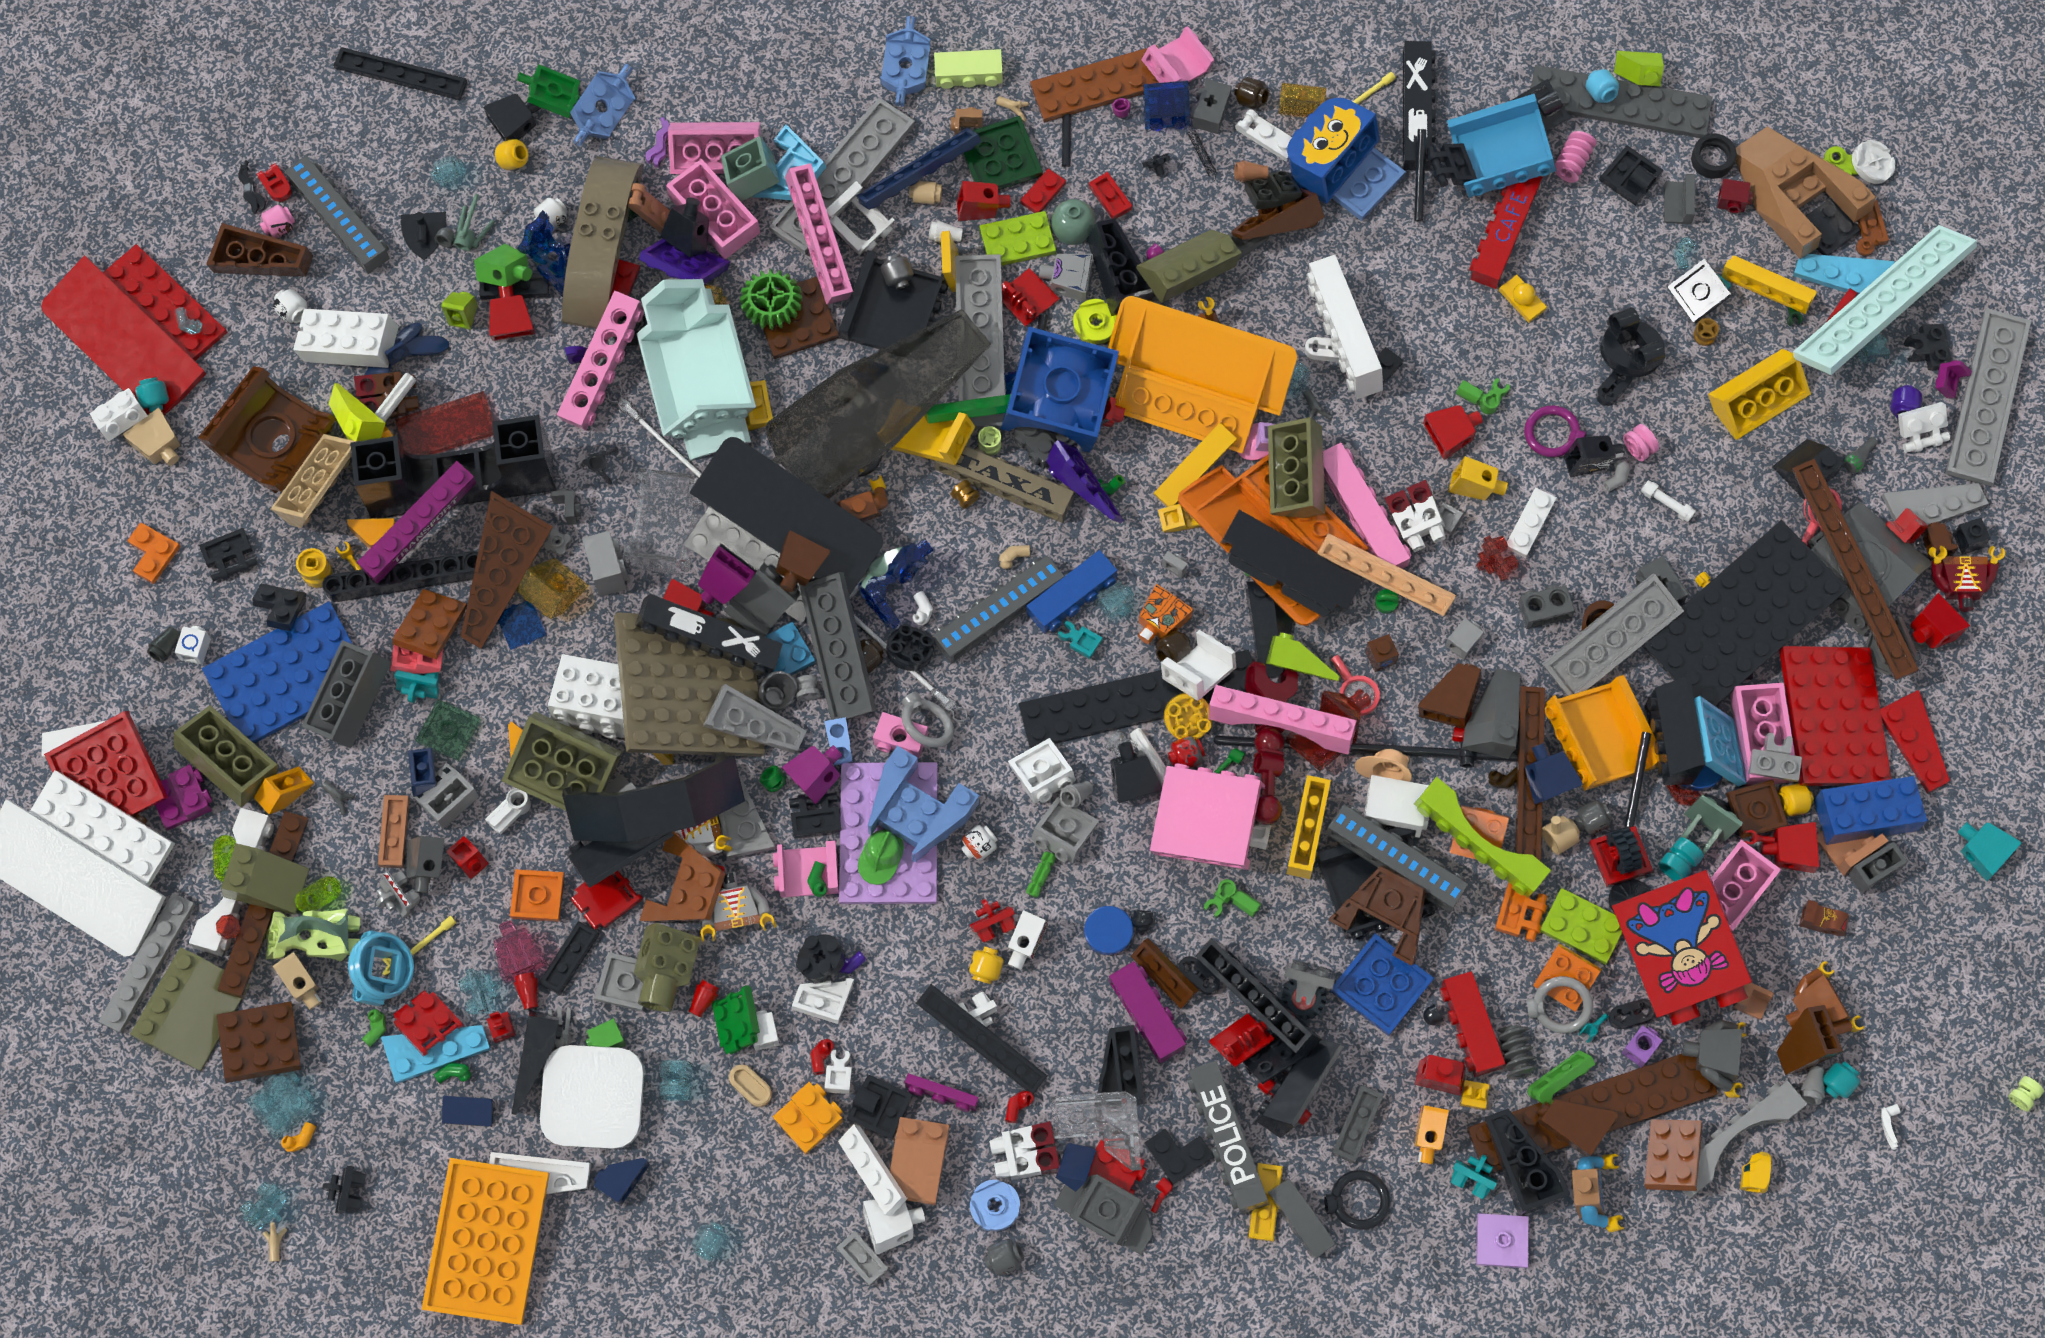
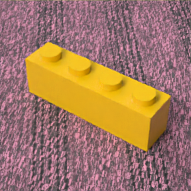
(1308, 827)

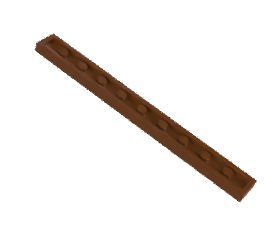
(1855, 570)

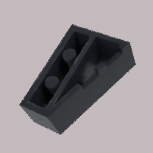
(1123, 1064)

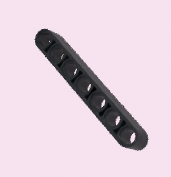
(395, 584)

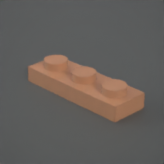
(393, 831)

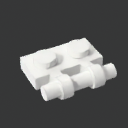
(1924, 420)

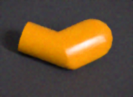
(299, 1141)

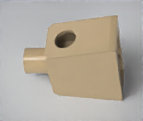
(154, 438)

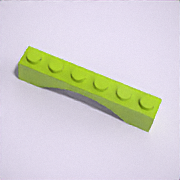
(1442, 806)

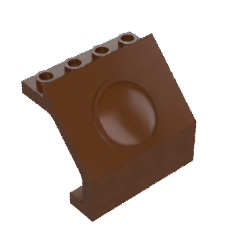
(252, 421)

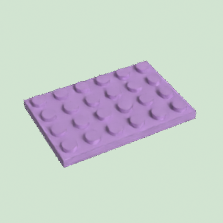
(912, 880)

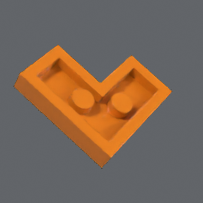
(157, 549)

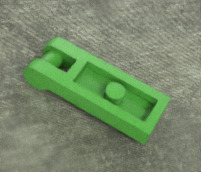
(1560, 1076)

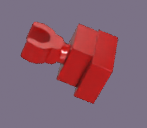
(500, 1026)

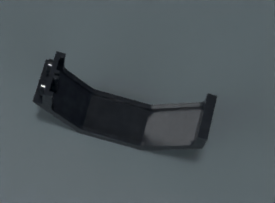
(655, 807)

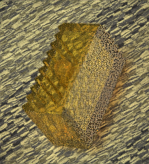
(1300, 99)

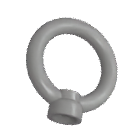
(912, 704)
(1536, 1005)

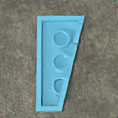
(1840, 272)

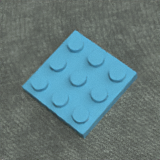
(1719, 742)

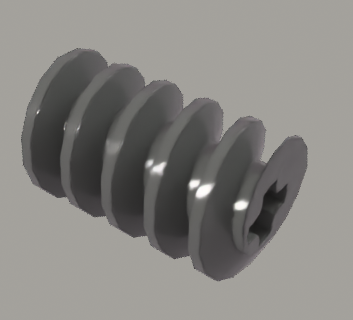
(1516, 1051)

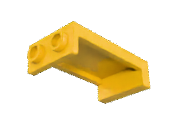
(938, 440)

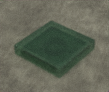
(448, 730)

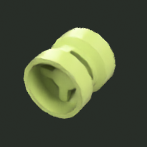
(990, 436)
(2026, 1093)

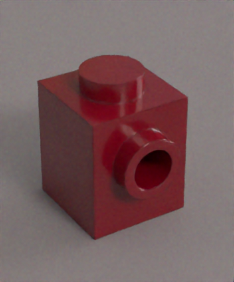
(1734, 196)

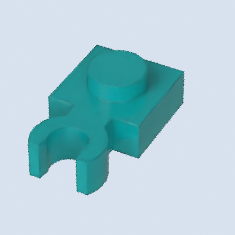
(1083, 641)

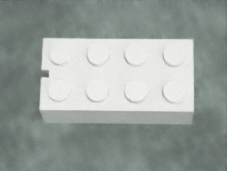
(345, 337)

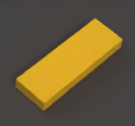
(1264, 1219)

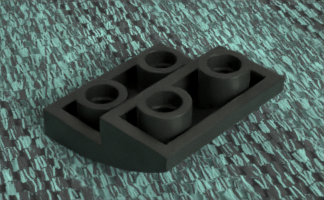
(1274, 192)

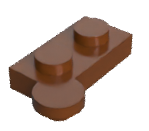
(1872, 231)

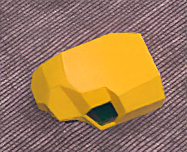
(1756, 1173)

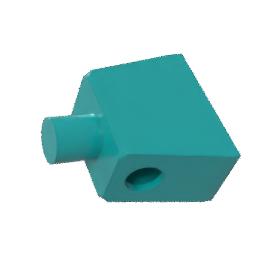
(1987, 848)

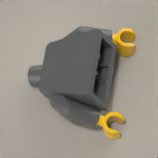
(1718, 1054)

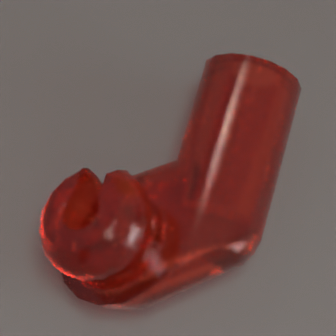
(1681, 796)

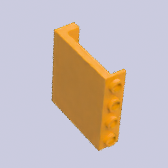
(1601, 732)

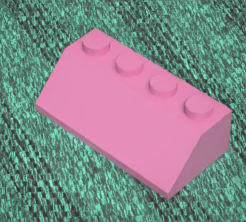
(707, 142)

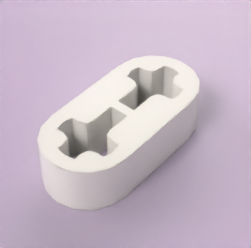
(1324, 352)

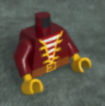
(1964, 577)

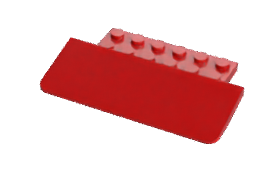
(130, 324)

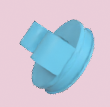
(373, 989)

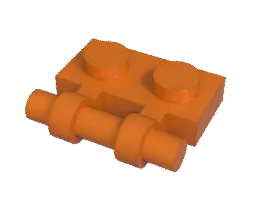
(1513, 910)

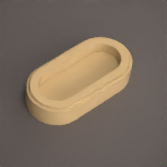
(750, 1085)

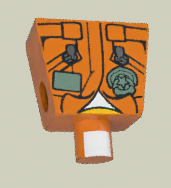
(1162, 614)

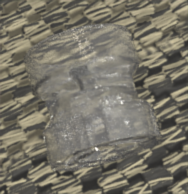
(1115, 739)

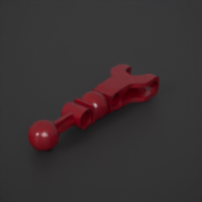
(1269, 740)

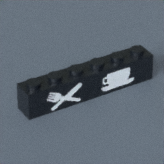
(1417, 99)
(708, 634)

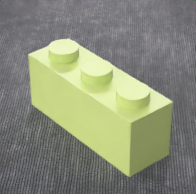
(968, 68)

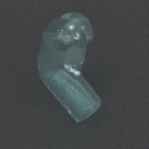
(1680, 251)
(185, 324)

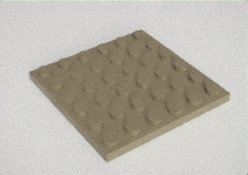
(672, 692)

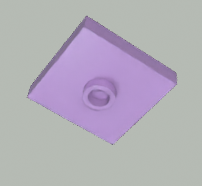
(1502, 1240)

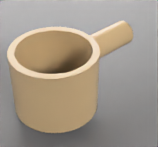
(1560, 834)

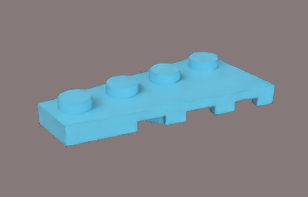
(409, 1063)

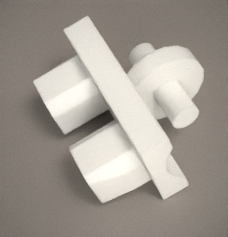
(984, 1008)

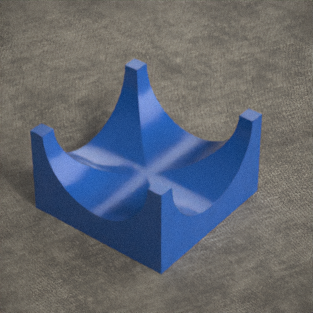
(1061, 386)

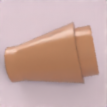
(1249, 171)

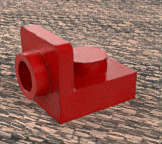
(467, 857)

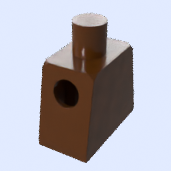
(799, 560)

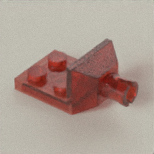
(1334, 704)

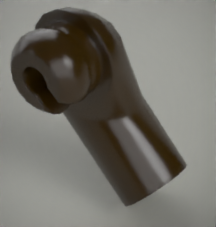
(1500, 780)

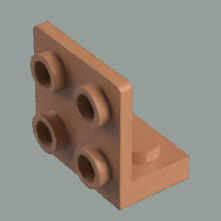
(1850, 853)

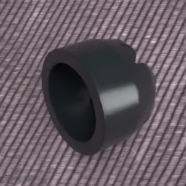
(1432, 1015)

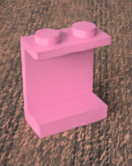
(1179, 59)
(796, 865)

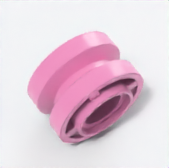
(1641, 442)

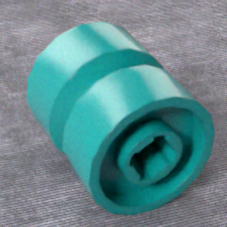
(1681, 859)

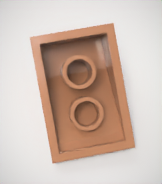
(919, 1158)

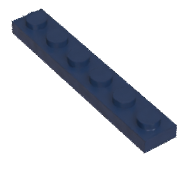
(918, 168)

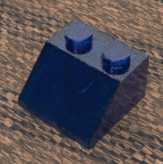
(1166, 105)

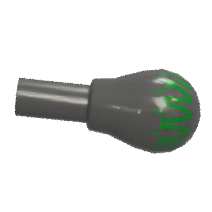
(1856, 460)

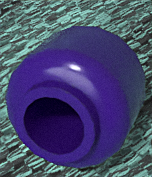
(1905, 399)

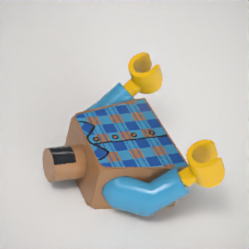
(1589, 1191)

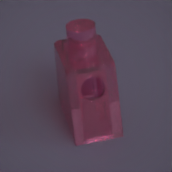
(517, 952)

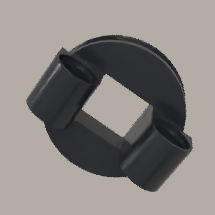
(1626, 327)

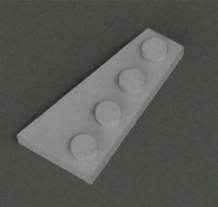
(1937, 503)
(748, 719)
(745, 829)

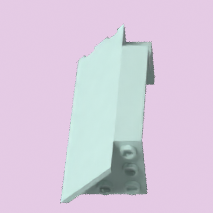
(695, 366)

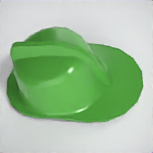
(880, 857)

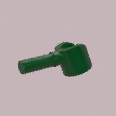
(1792, 313)

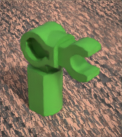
(1487, 402)
(1227, 891)

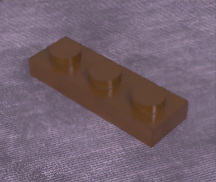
(1164, 973)

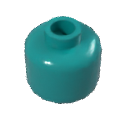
(152, 394)
(1841, 1080)

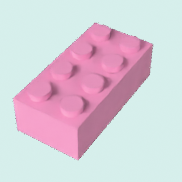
(729, 220)
(1757, 712)
(1742, 881)

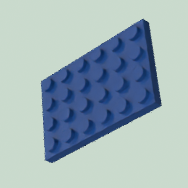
(277, 674)

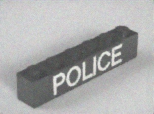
(1228, 1137)

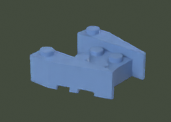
(913, 813)

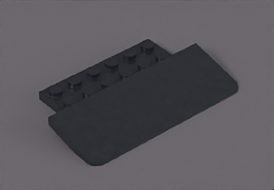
(757, 505)

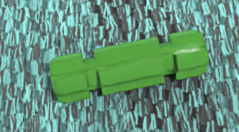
(1041, 874)

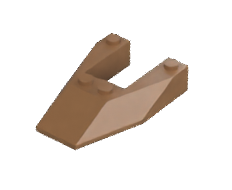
(1790, 176)

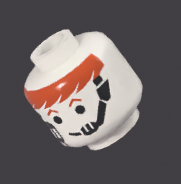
(979, 842)

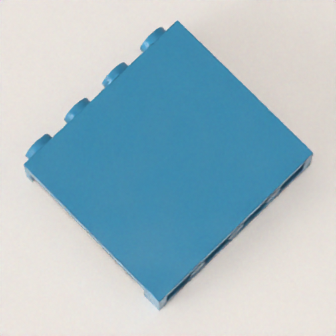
(1504, 144)

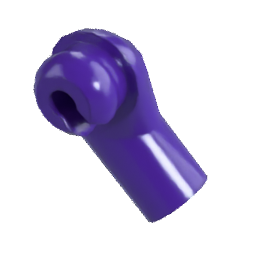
(853, 963)

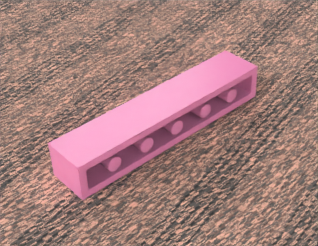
(1362, 508)

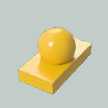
(1523, 298)

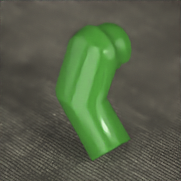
(377, 1025)

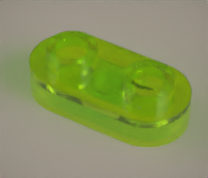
(221, 859)
(319, 893)

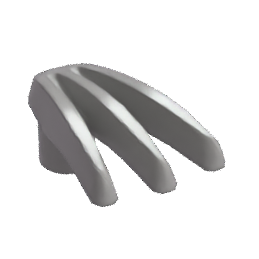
(564, 1036)

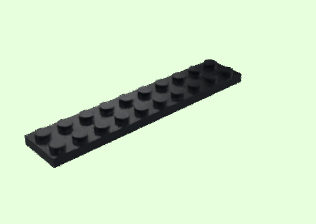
(1110, 705)

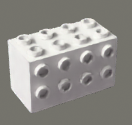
(588, 696)

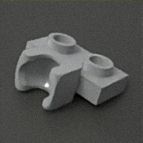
(1775, 760)

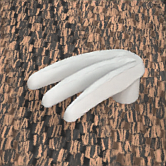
(1886, 1113)

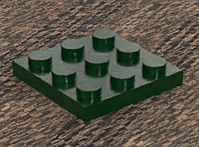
(1003, 155)

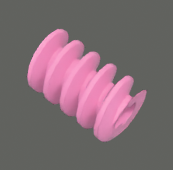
(1574, 156)

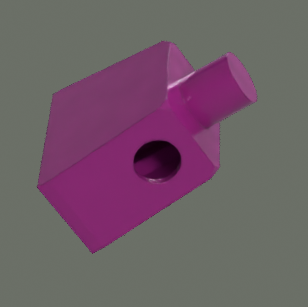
(723, 577)
(814, 771)

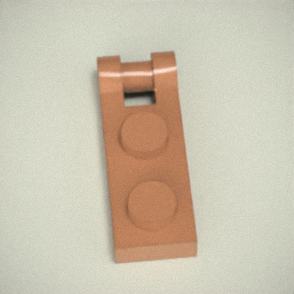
(648, 207)

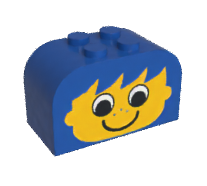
(1331, 146)

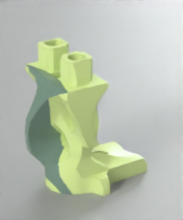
(324, 927)

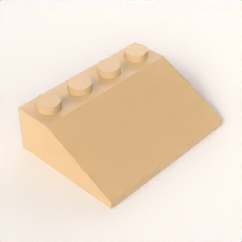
(313, 480)

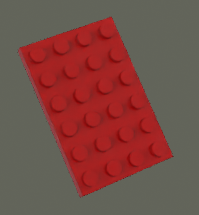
(1834, 715)

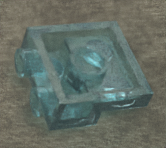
(281, 1103)

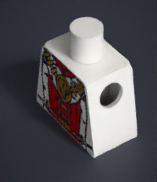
(1029, 928)

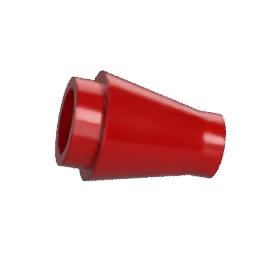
(527, 989)
(703, 997)

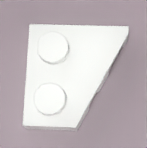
(823, 999)

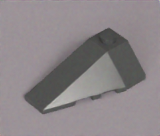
(1496, 717)

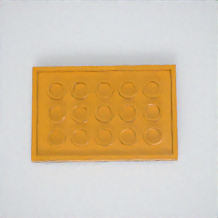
(485, 1241)

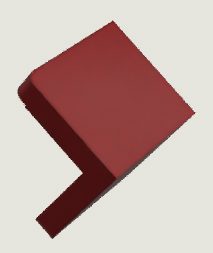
(1907, 526)

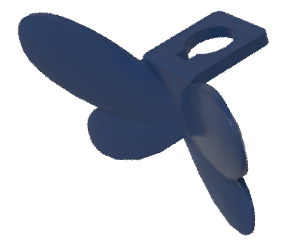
(409, 343)

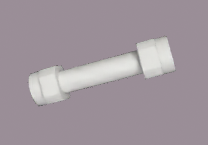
(1651, 490)

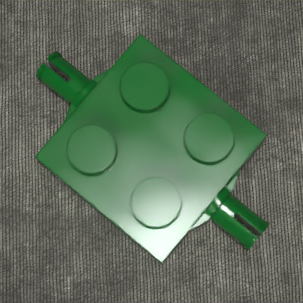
(551, 90)

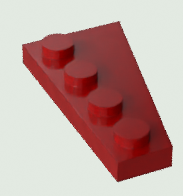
(1913, 735)

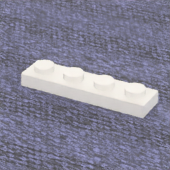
(872, 1170)

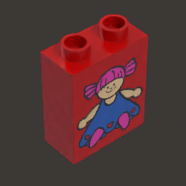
(1684, 947)

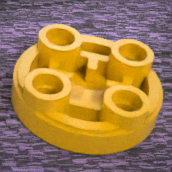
(1187, 717)

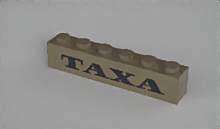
(1011, 483)

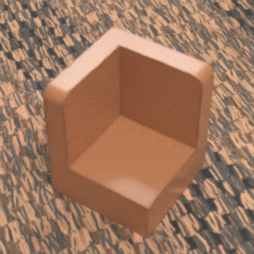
(1756, 1001)

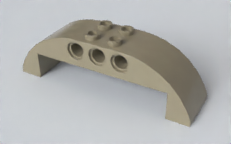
(598, 240)

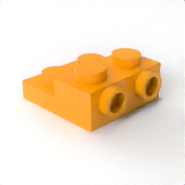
(809, 1117)

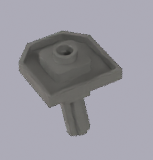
(1878, 660)

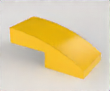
(1176, 519)

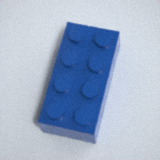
(1870, 810)

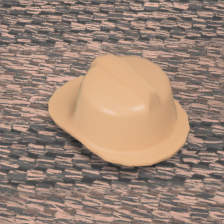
(1385, 763)

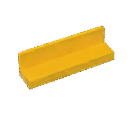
(1768, 284)

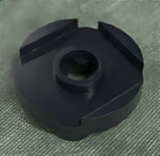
(812, 949)

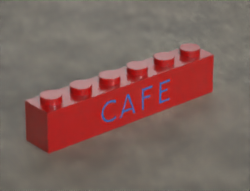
(1503, 232)

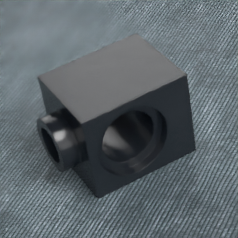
(1971, 536)

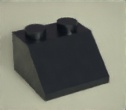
(1825, 458)

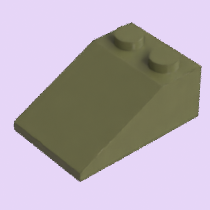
(263, 879)

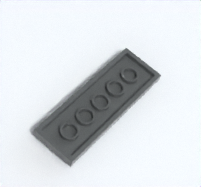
(837, 647)

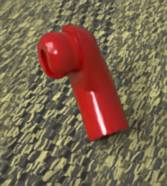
(819, 1054)
(1016, 1104)

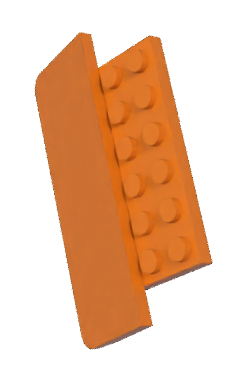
(1218, 497)

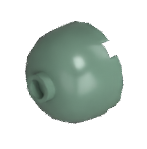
(1073, 221)

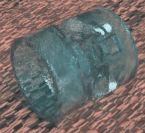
(675, 1089)

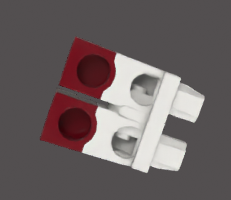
(1417, 523)
(1028, 1152)

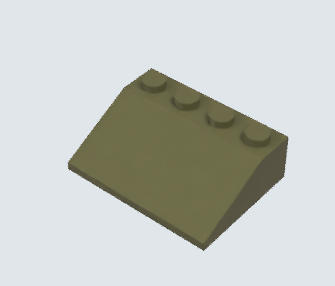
(559, 757)
(185, 1009)

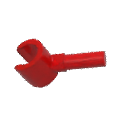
(1458, 733)
(1758, 838)
(1165, 1188)

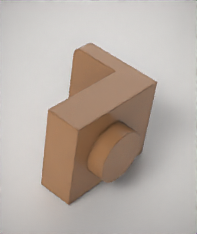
(967, 118)

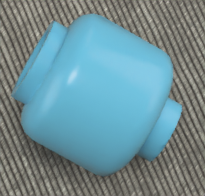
(1602, 86)

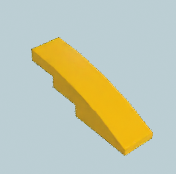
(1195, 464)

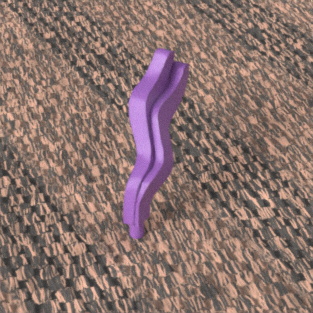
(658, 152)

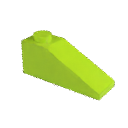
(1295, 656)

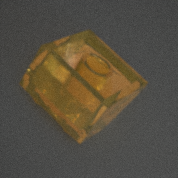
(551, 587)

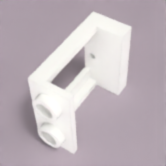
(881, 223)

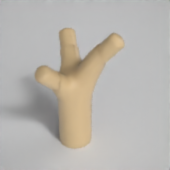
(1012, 105)
(274, 1242)

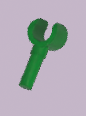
(1235, 755)

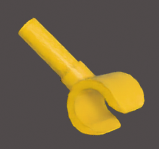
(348, 554)

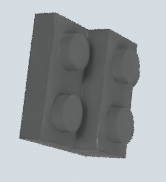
(1038, 442)

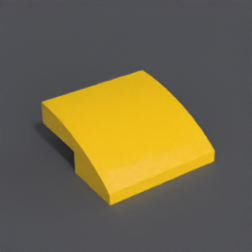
(762, 413)

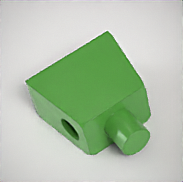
(502, 266)

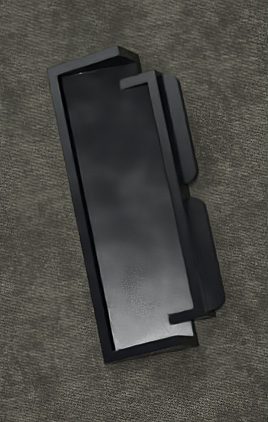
(1280, 560)

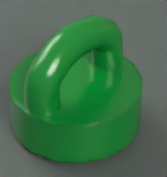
(1386, 601)
(772, 779)

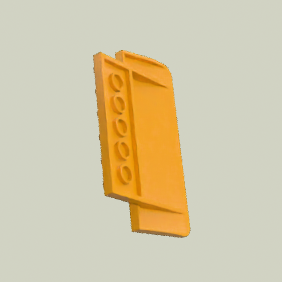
(1196, 371)

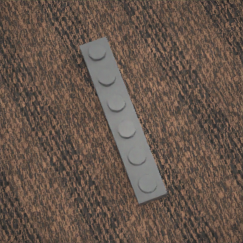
(147, 963)

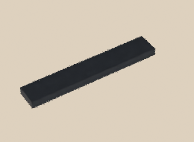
(400, 73)
(981, 1039)

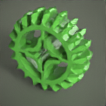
(753, 296)

